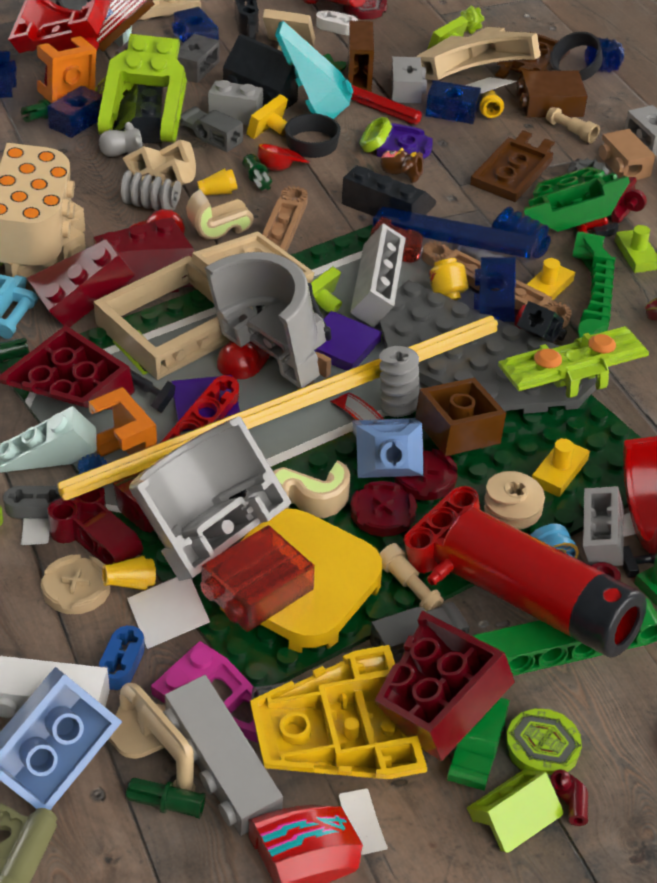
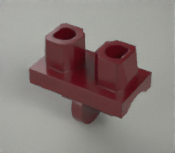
(631, 200)

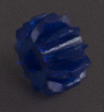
(612, 55)

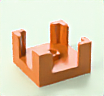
(67, 69)
(132, 426)

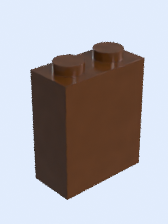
(361, 54)
(552, 89)

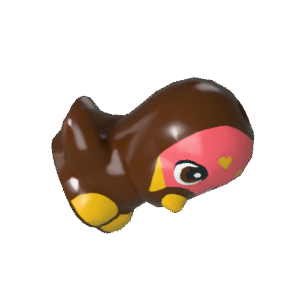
(401, 162)

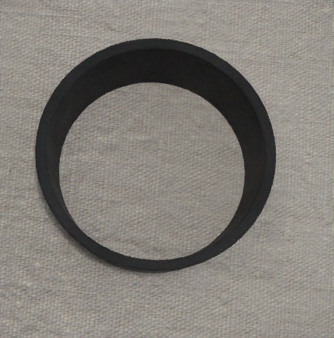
(574, 40)
(316, 123)

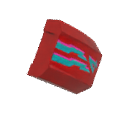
(306, 843)

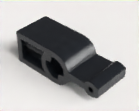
(247, 17)
(542, 322)

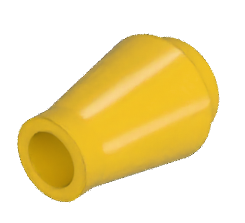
(491, 104)
(218, 183)
(131, 573)

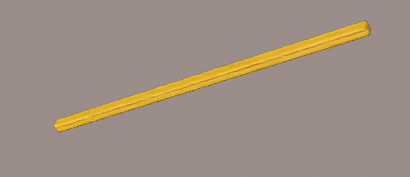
(271, 409)

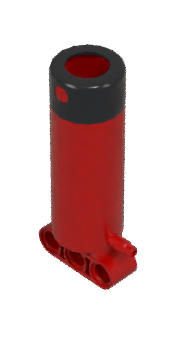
(525, 573)

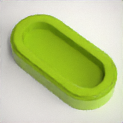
(375, 134)

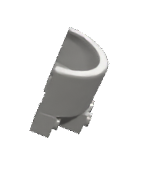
(287, 323)
(191, 490)

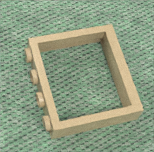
(175, 352)

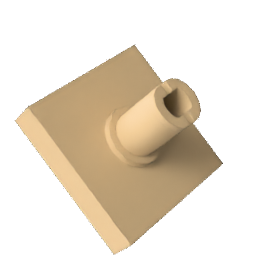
(298, 22)

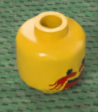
(449, 278)

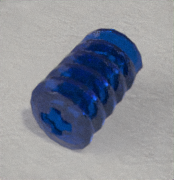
(517, 223)

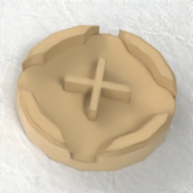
(74, 585)

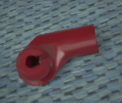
(573, 794)

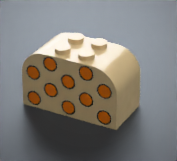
(34, 204)

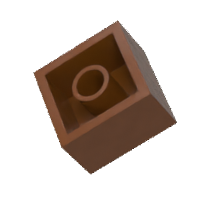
(460, 416)

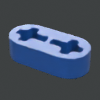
(128, 659)

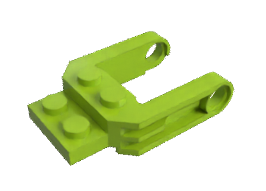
(151, 63)

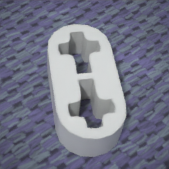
(334, 21)

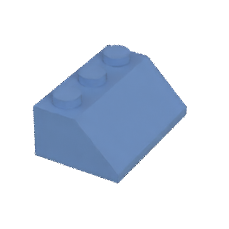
(52, 739)

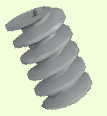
(149, 193)
(399, 381)

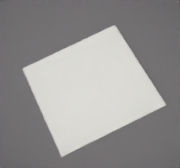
(490, 83)
(168, 611)

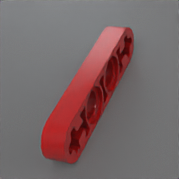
(208, 398)

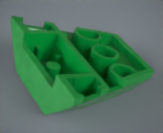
(576, 198)

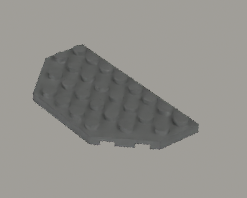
(426, 314)

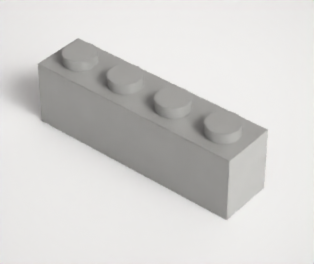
(378, 275)
(222, 754)

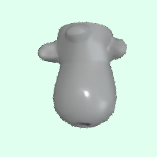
(117, 142)

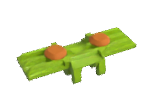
(570, 363)

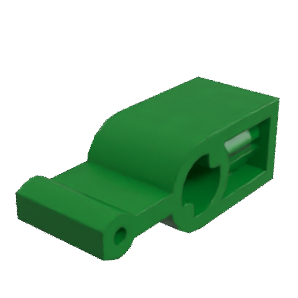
(478, 748)

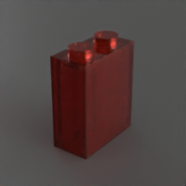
(257, 578)

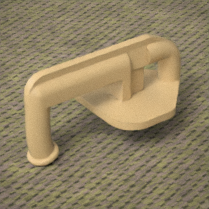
(149, 730)

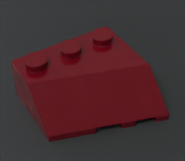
(149, 247)
(80, 280)
(69, 370)
(443, 685)

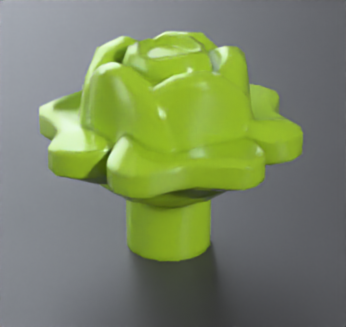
(474, 19)

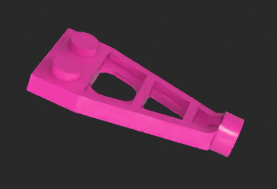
(202, 661)

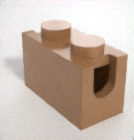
(627, 154)

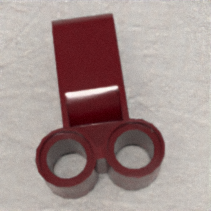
(93, 527)

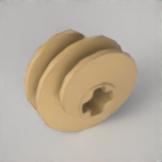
(514, 499)

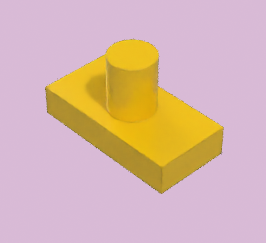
(269, 117)
(552, 278)
(560, 466)

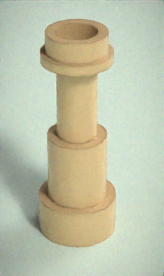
(587, 131)
(395, 561)

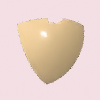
(172, 162)

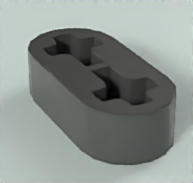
(33, 501)

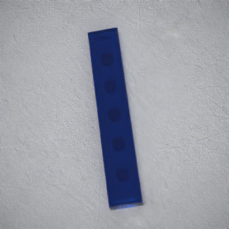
(461, 233)

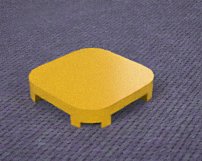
(343, 579)

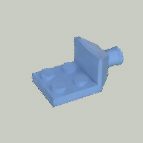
(389, 447)

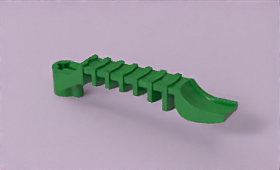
(601, 265)

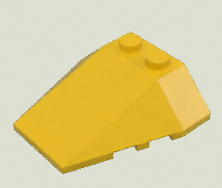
(334, 722)

